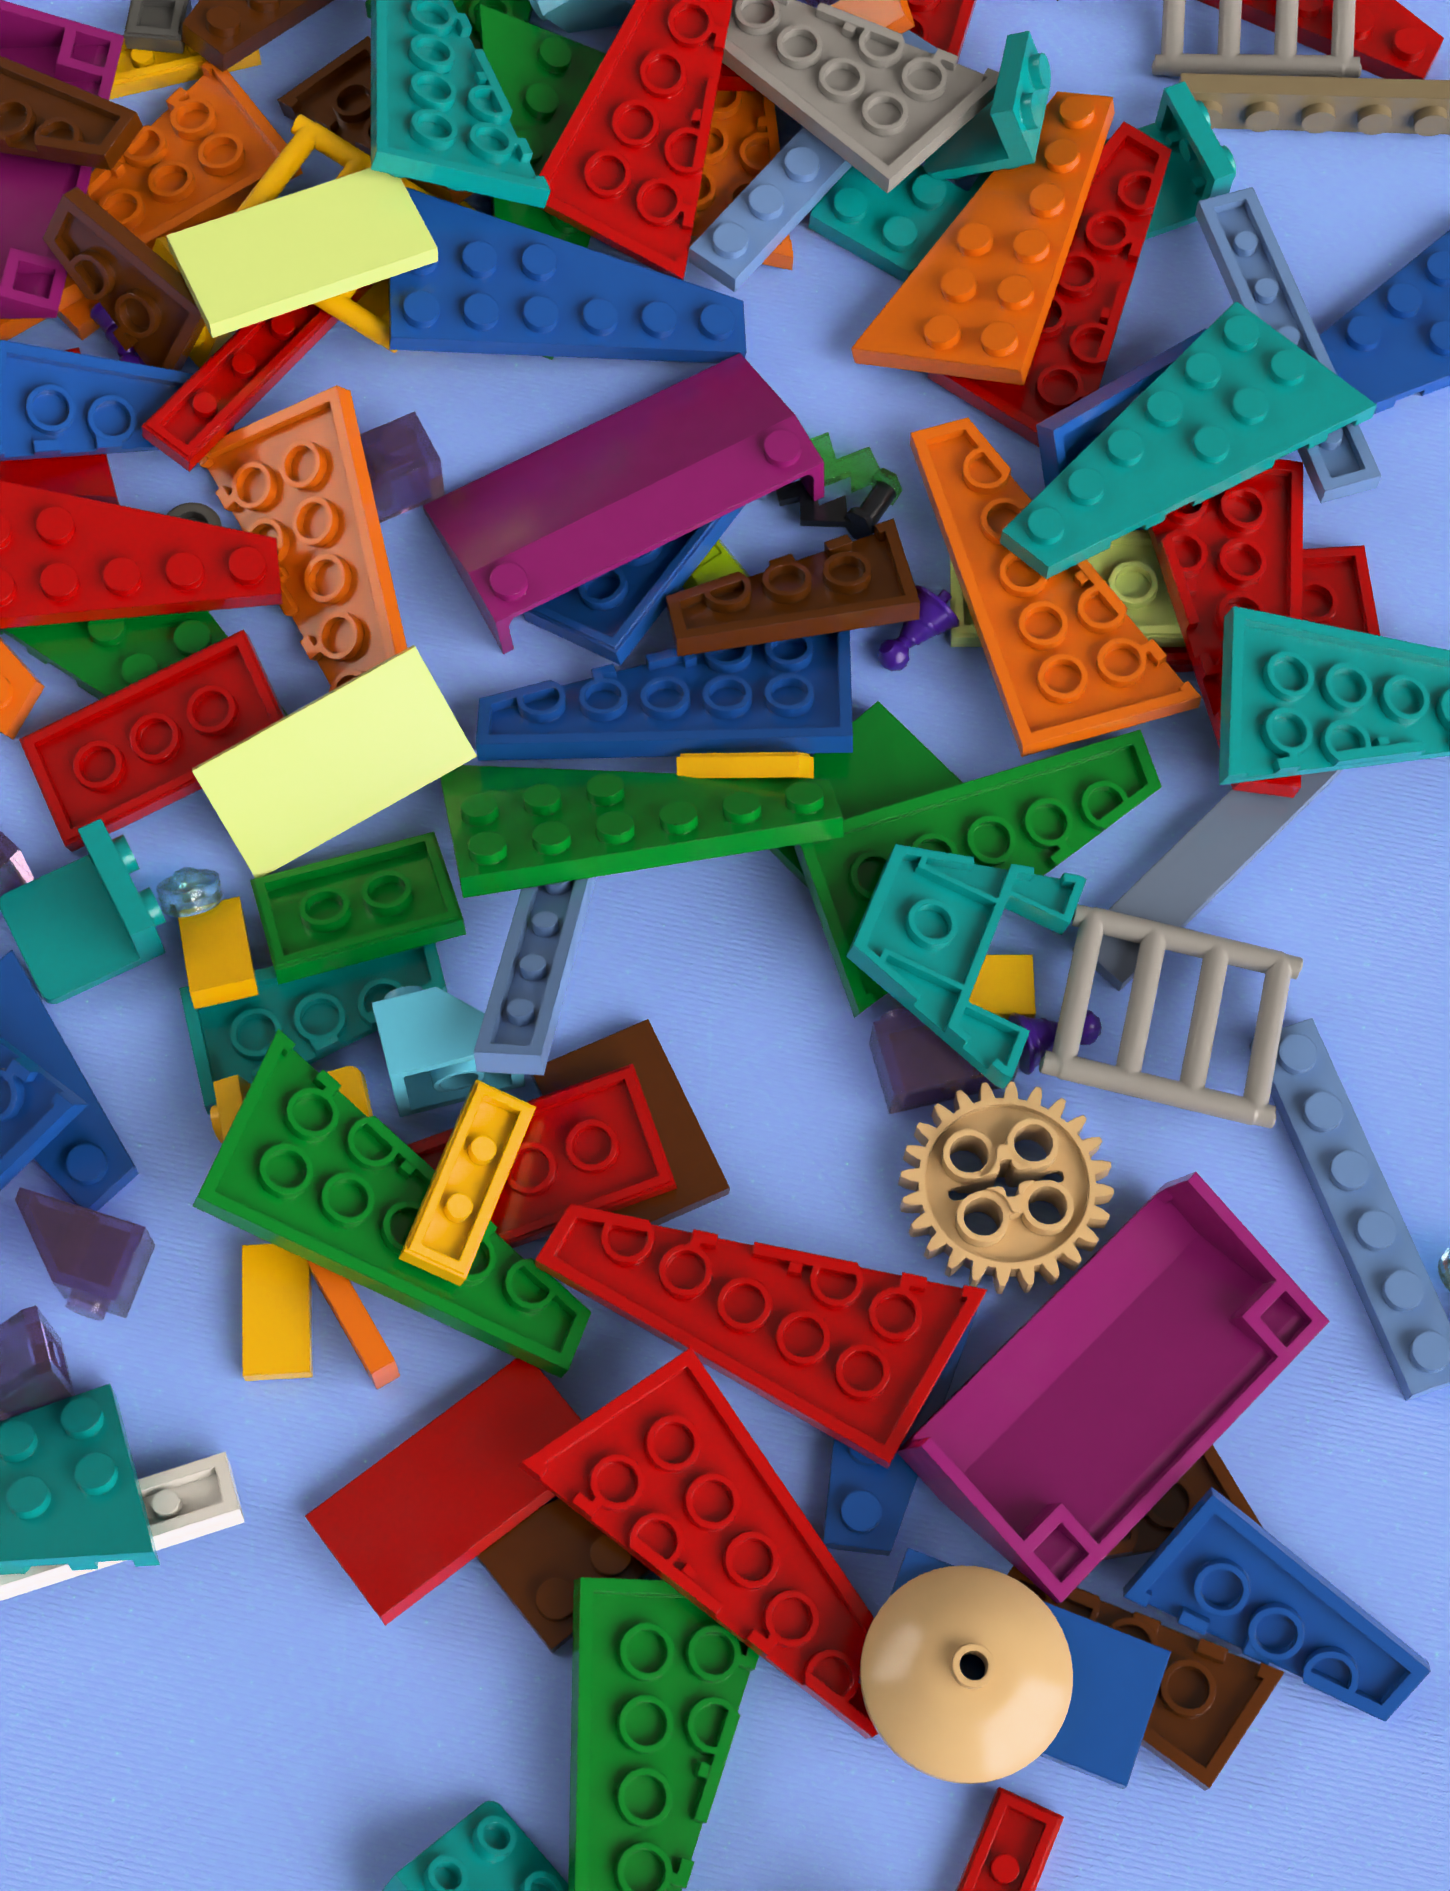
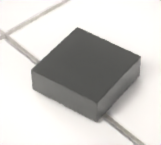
(156, 25)

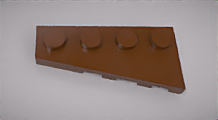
(341, 102)
(60, 121)
(824, 593)
(543, 1558)
(1203, 1696)

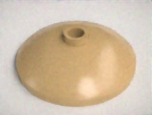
(934, 1713)

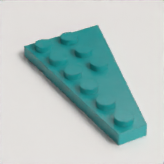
(441, 106)
(1194, 432)
(1325, 698)
(71, 1488)

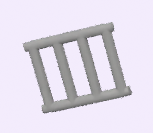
(1285, 58)
(1216, 955)

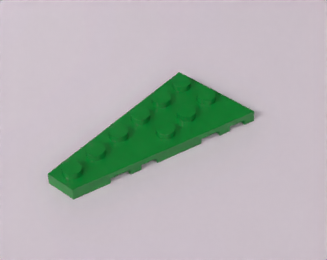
(1016, 816)
(572, 824)

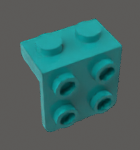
(1008, 127)
(1197, 163)
(84, 919)
(480, 1855)

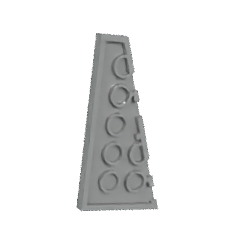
(855, 83)

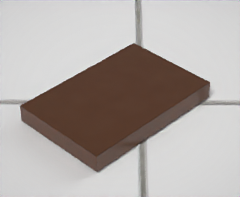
(683, 1141)

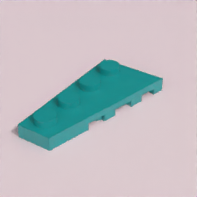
(314, 1012)

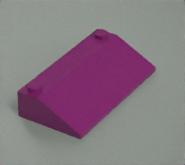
(33, 187)
(621, 489)
(1115, 1386)

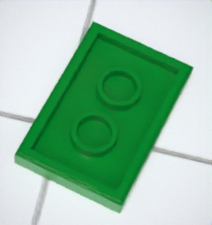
(882, 771)
(357, 907)

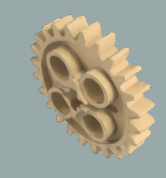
(1021, 1242)

